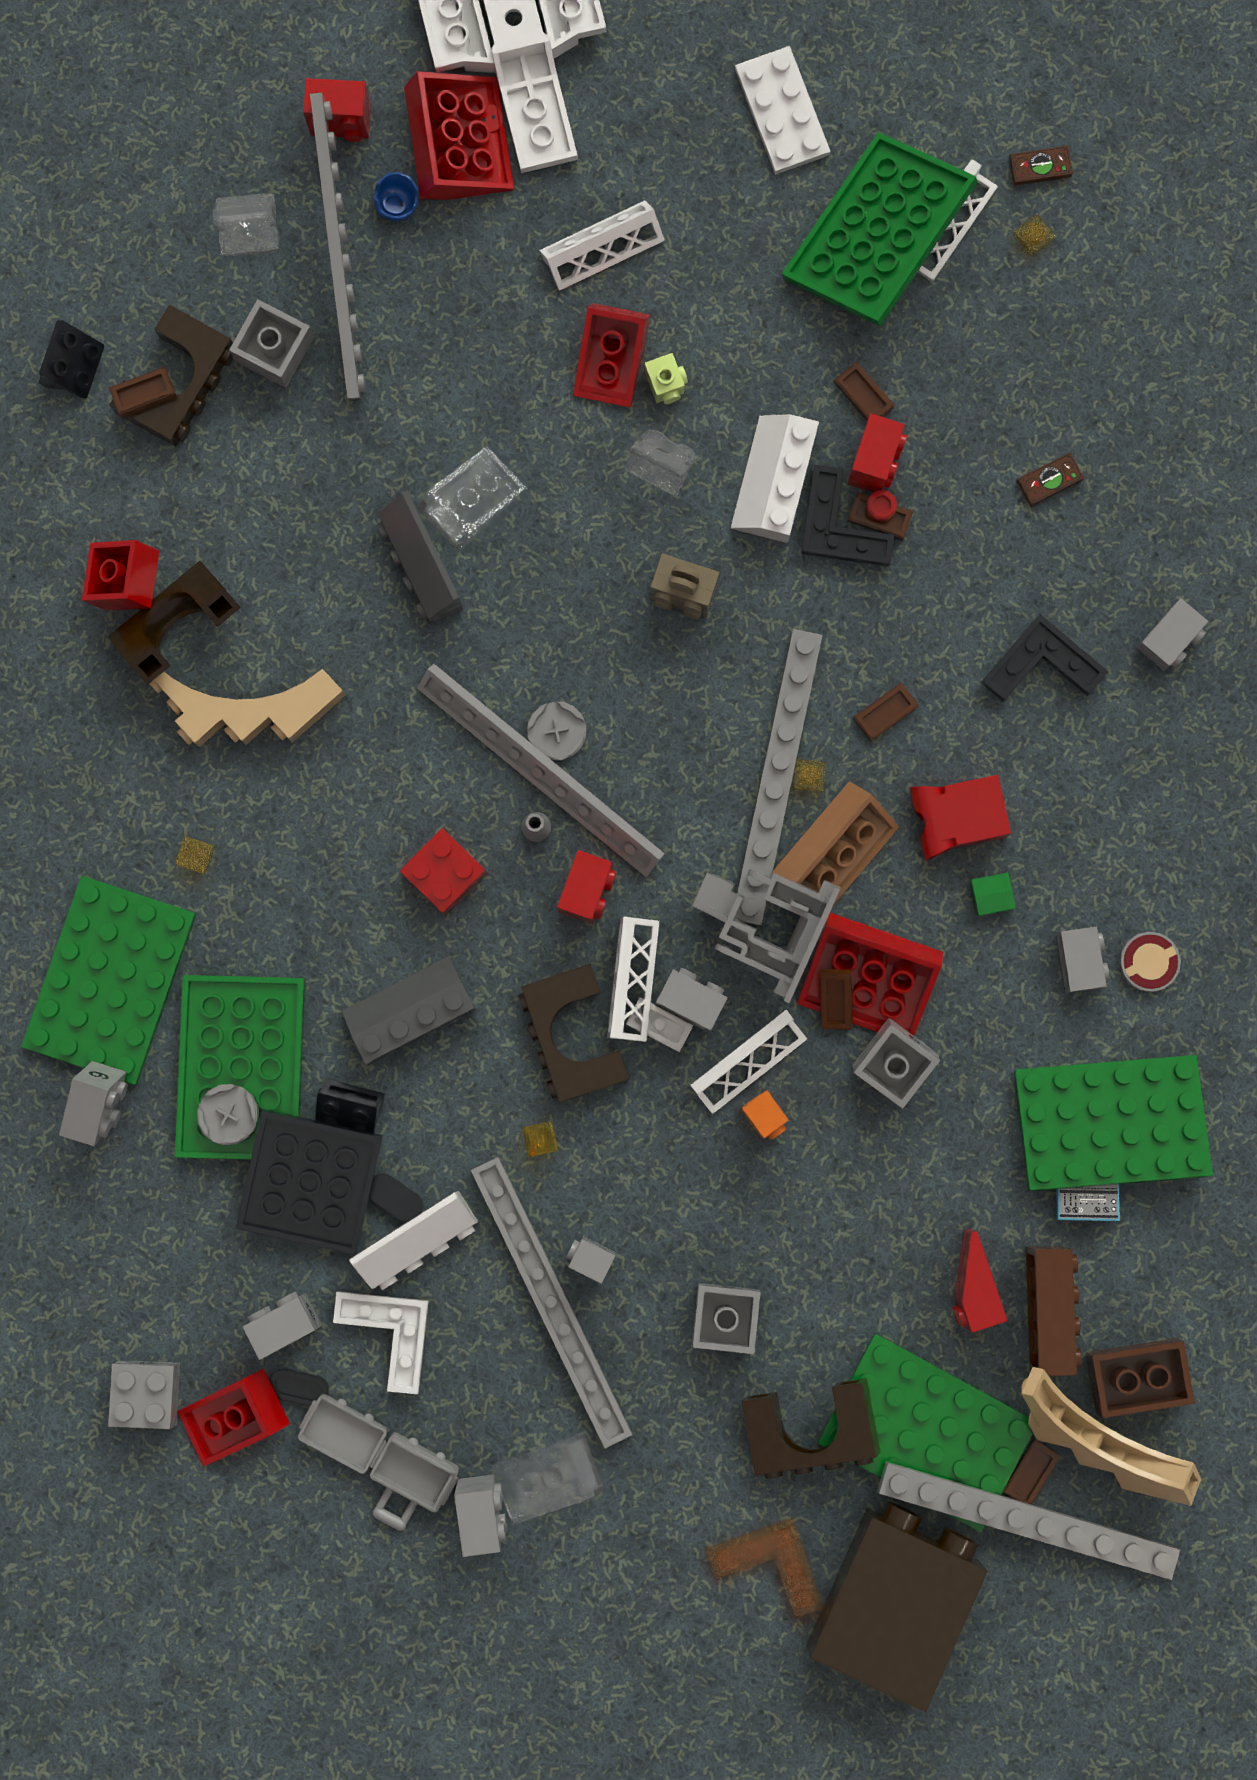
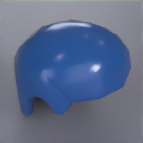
(394, 187)

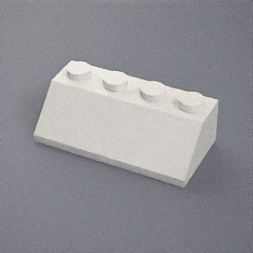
(774, 476)
(414, 1240)

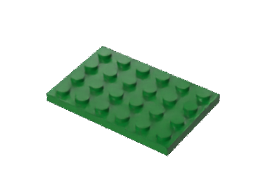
(879, 228)
(109, 978)
(240, 1036)
(1112, 1123)
(936, 1422)

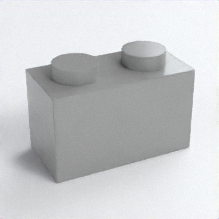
(1173, 634)
(1082, 959)
(590, 1259)

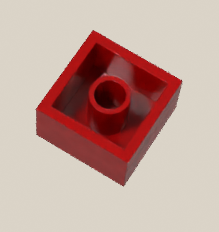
(349, 107)
(874, 460)
(120, 575)
(443, 871)
(586, 887)

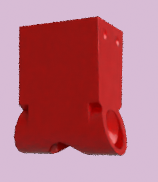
(960, 814)

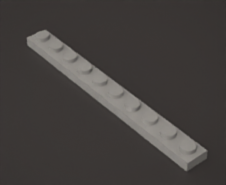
(336, 236)
(540, 770)
(778, 773)
(551, 1302)
(1028, 1520)

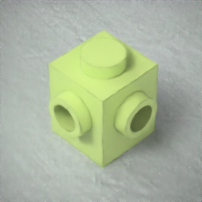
(665, 378)

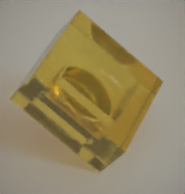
(1034, 235)
(809, 775)
(194, 855)
(540, 1139)

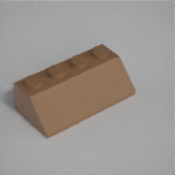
(839, 841)

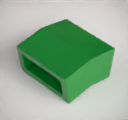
(992, 894)

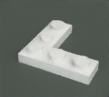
(403, 1315)

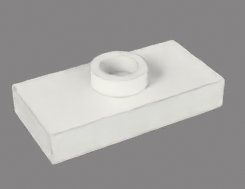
(663, 1026)

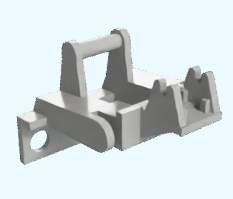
(784, 962)

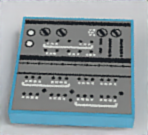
(1088, 1203)

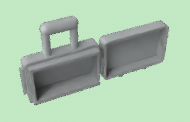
(396, 1464)

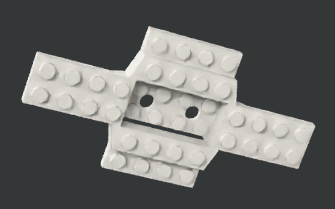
(521, 61)

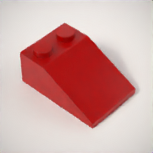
(611, 354)
(975, 1288)
(233, 1417)

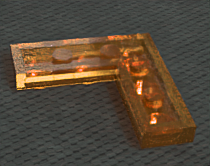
(776, 1542)

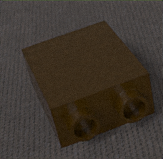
(898, 1605)

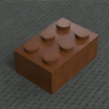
(1140, 1378)

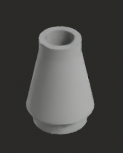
(536, 834)

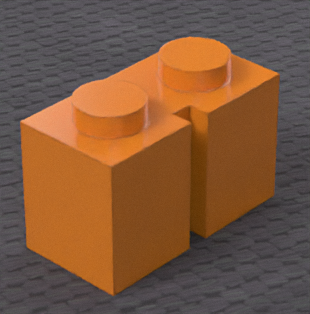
(765, 1116)

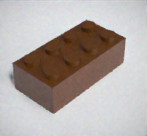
(1052, 1309)

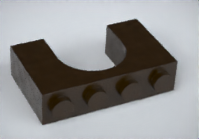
(209, 352)
(141, 634)
(544, 1002)
(776, 1452)

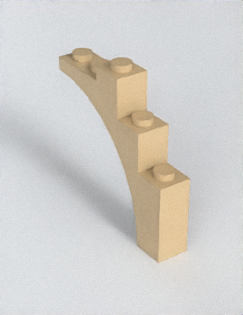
(291, 710)
(1136, 1467)

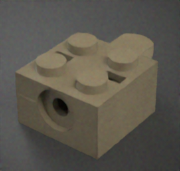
(683, 586)

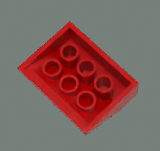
(450, 148)
(887, 971)

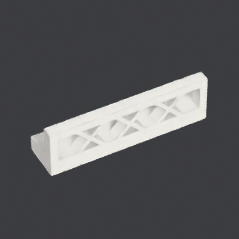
(972, 168)
(598, 235)
(621, 979)
(743, 1051)

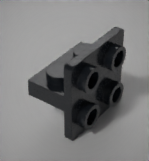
(70, 360)
(348, 1106)

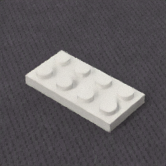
(782, 110)

